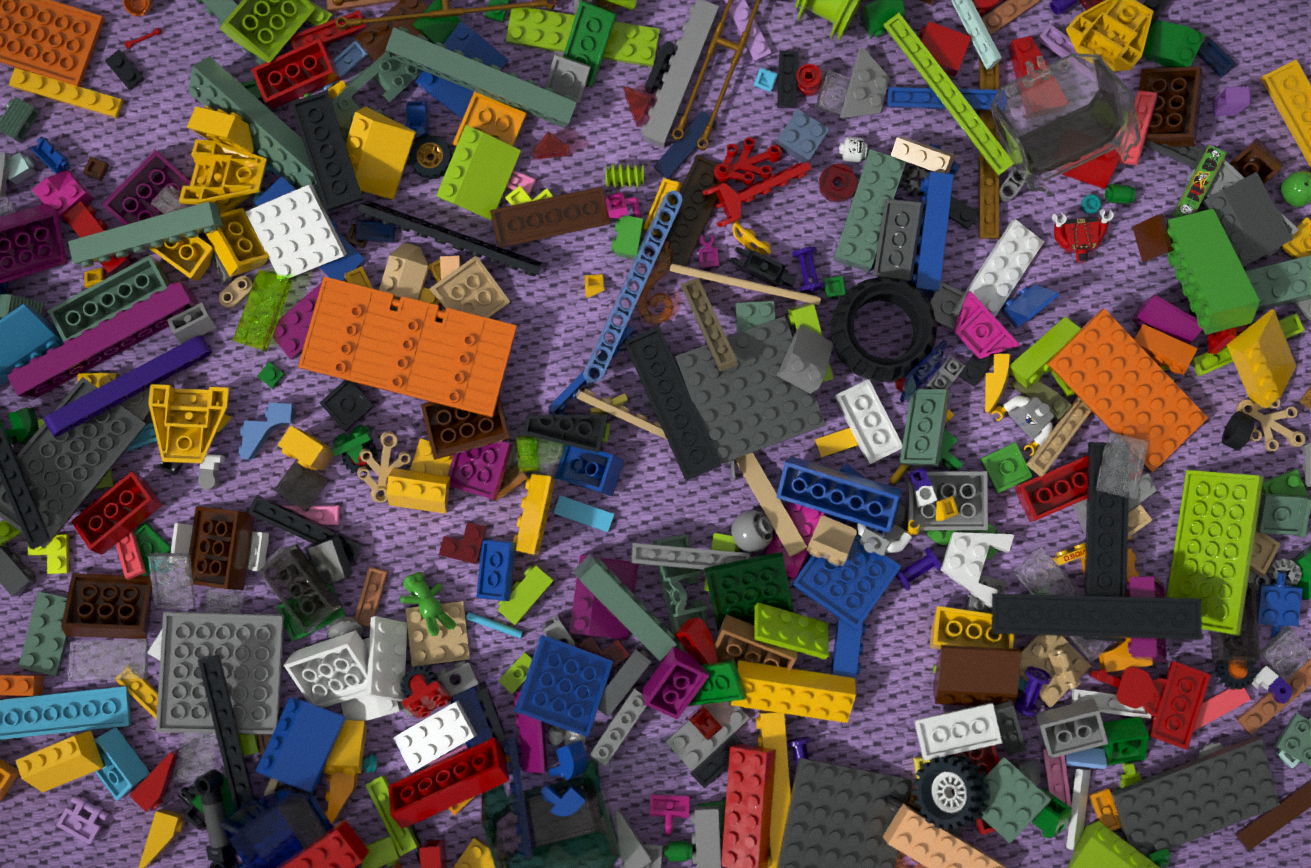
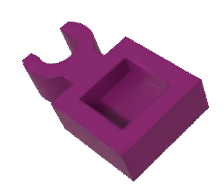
(708, 256)

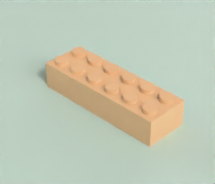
(932, 845)

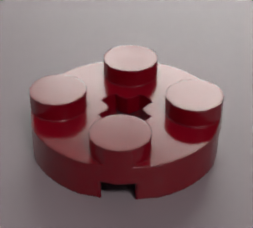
(831, 174)

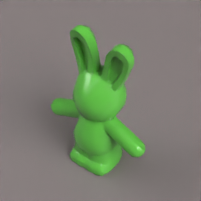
(428, 605)

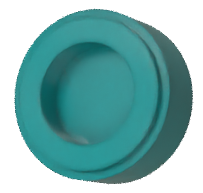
(1090, 204)

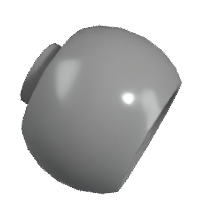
(752, 531)

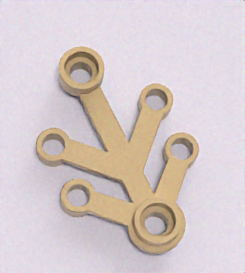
(1268, 422)
(383, 469)

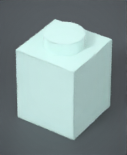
(19, 168)

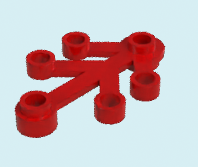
(744, 163)

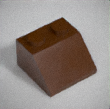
(1258, 159)

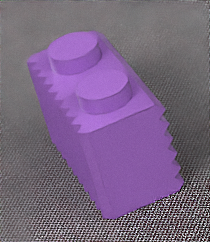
(1231, 101)

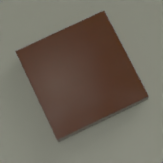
(1152, 238)

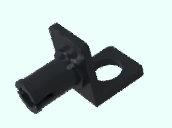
(190, 812)

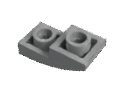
(945, 374)

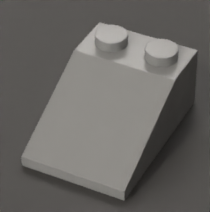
(806, 360)

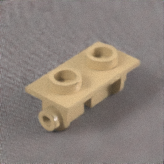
(1064, 669)

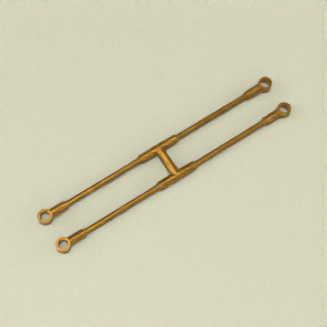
(445, 12)
(738, 48)

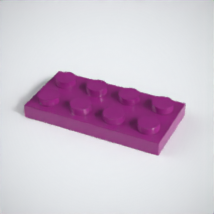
(294, 325)

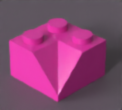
(62, 192)

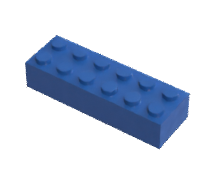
(933, 230)
(839, 494)

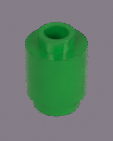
(1120, 194)
(678, 851)

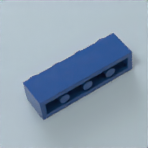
(847, 650)

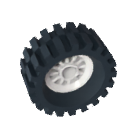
(957, 809)

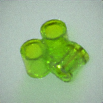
(527, 453)

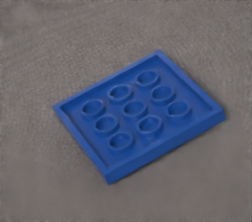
(848, 589)
(564, 686)

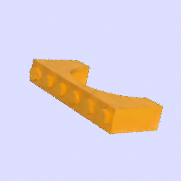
(1117, 656)

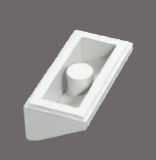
(181, 538)

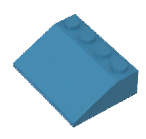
(24, 337)

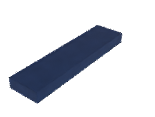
(682, 149)

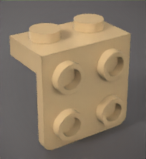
(831, 541)

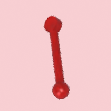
(129, 44)

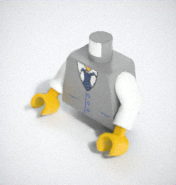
(1031, 416)
(884, 542)

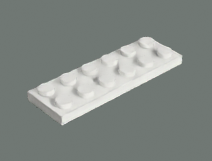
(1003, 267)

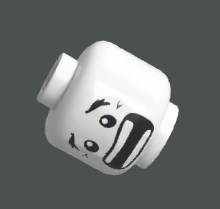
(853, 149)

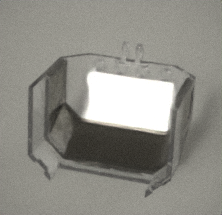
(1064, 117)

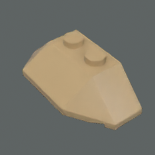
(405, 272)

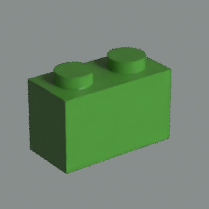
(628, 236)

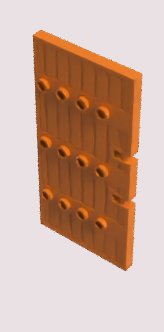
(406, 350)

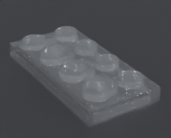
(108, 660)

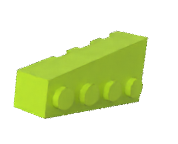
(806, 315)

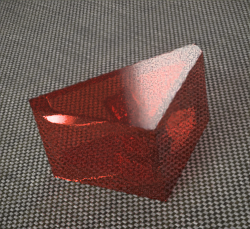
(638, 104)
(550, 147)
(705, 722)

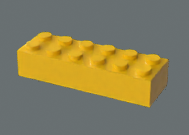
(796, 692)

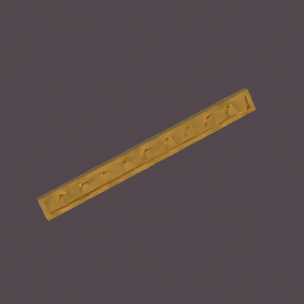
(988, 180)

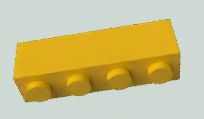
(965, 628)
(61, 762)

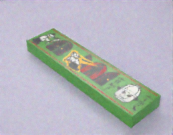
(1199, 182)

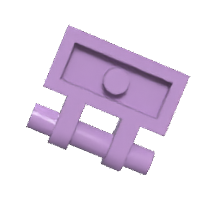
(79, 824)

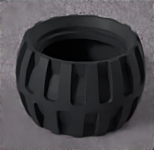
(904, 296)

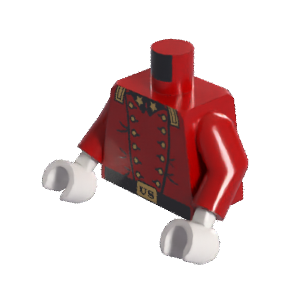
(1081, 235)

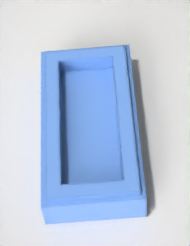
(1087, 758)

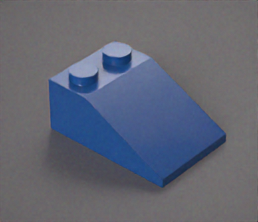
(1028, 304)
(590, 469)

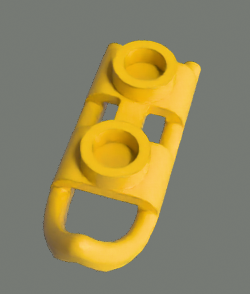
(749, 237)

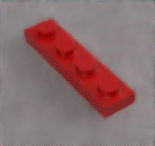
(327, 32)

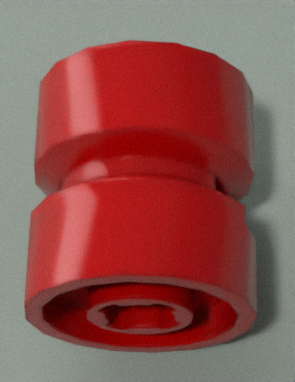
(809, 79)

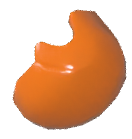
(137, 7)

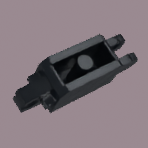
(763, 268)

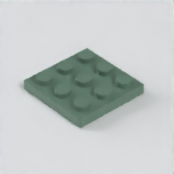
(1012, 800)

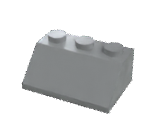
(1072, 728)

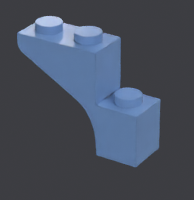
(257, 432)

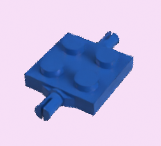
(1279, 604)

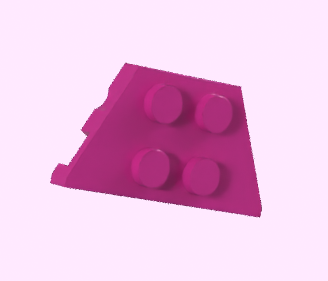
(980, 329)

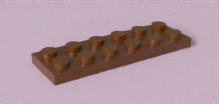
(550, 217)

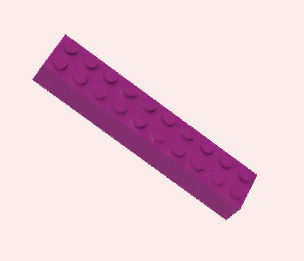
(101, 342)

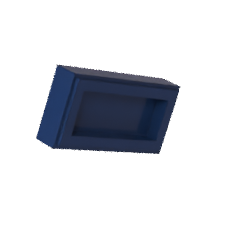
(1215, 57)
(374, 231)

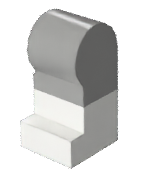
(208, 472)

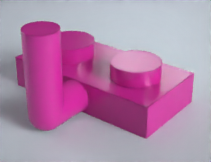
(618, 205)
(669, 807)

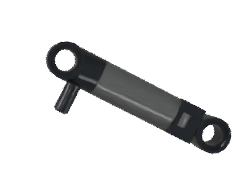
(220, 849)

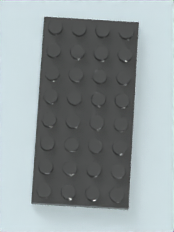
(70, 466)
(1197, 798)

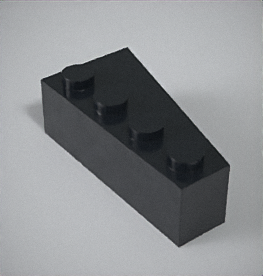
(574, 429)

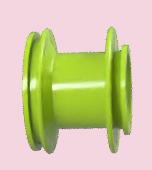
(835, 11)

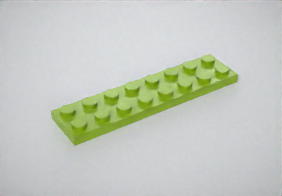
(552, 30)

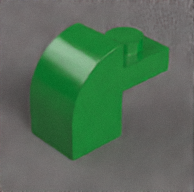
(24, 425)
(949, 461)

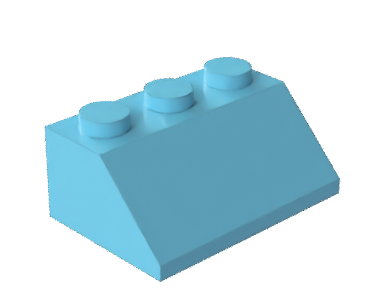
(121, 764)

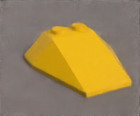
(1113, 31)
(222, 173)
(186, 420)

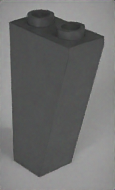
(624, 680)

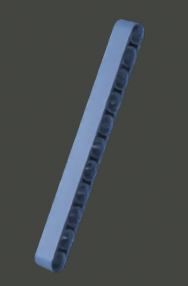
(639, 279)

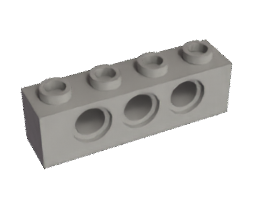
(468, 679)
(619, 727)

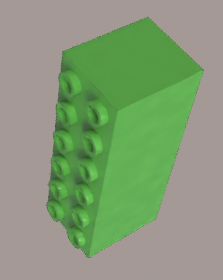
(1210, 272)

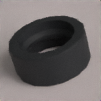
(1238, 430)

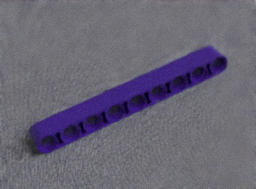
(127, 386)

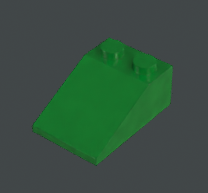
(1172, 44)

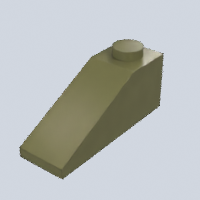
(1056, 403)

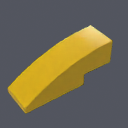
(997, 381)

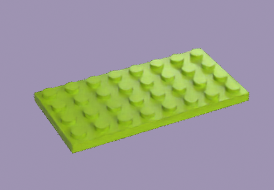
(1215, 545)

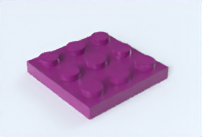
(481, 469)

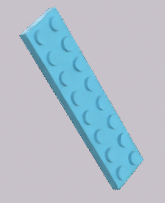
(65, 712)

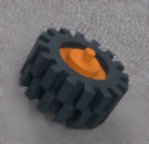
(1235, 675)

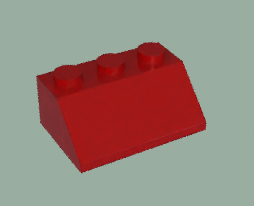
(1096, 171)

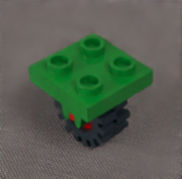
(352, 444)

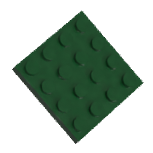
(744, 583)

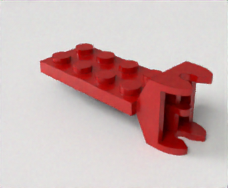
(731, 200)

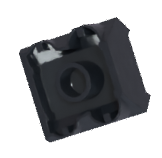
(330, 559)

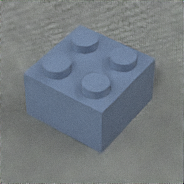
(802, 137)

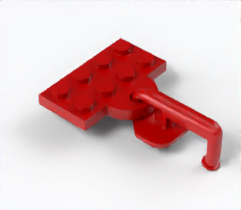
(1170, 701)

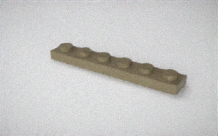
(709, 325)

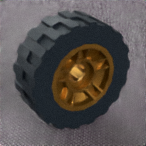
(430, 146)

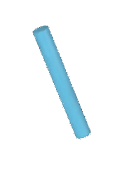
(494, 625)

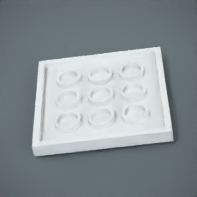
(296, 232)

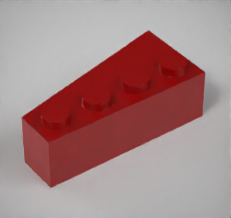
(1021, 51)

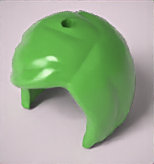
(1294, 189)

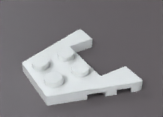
(966, 559)

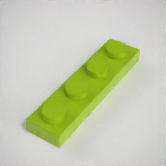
(403, 838)

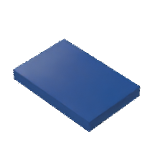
(496, 570)

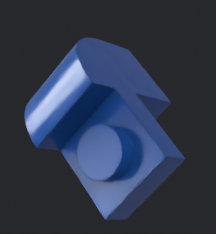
(417, 117)
(572, 761)
(563, 804)

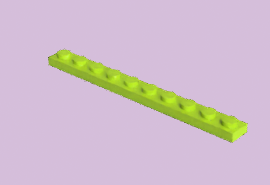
(948, 94)

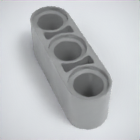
(1011, 184)

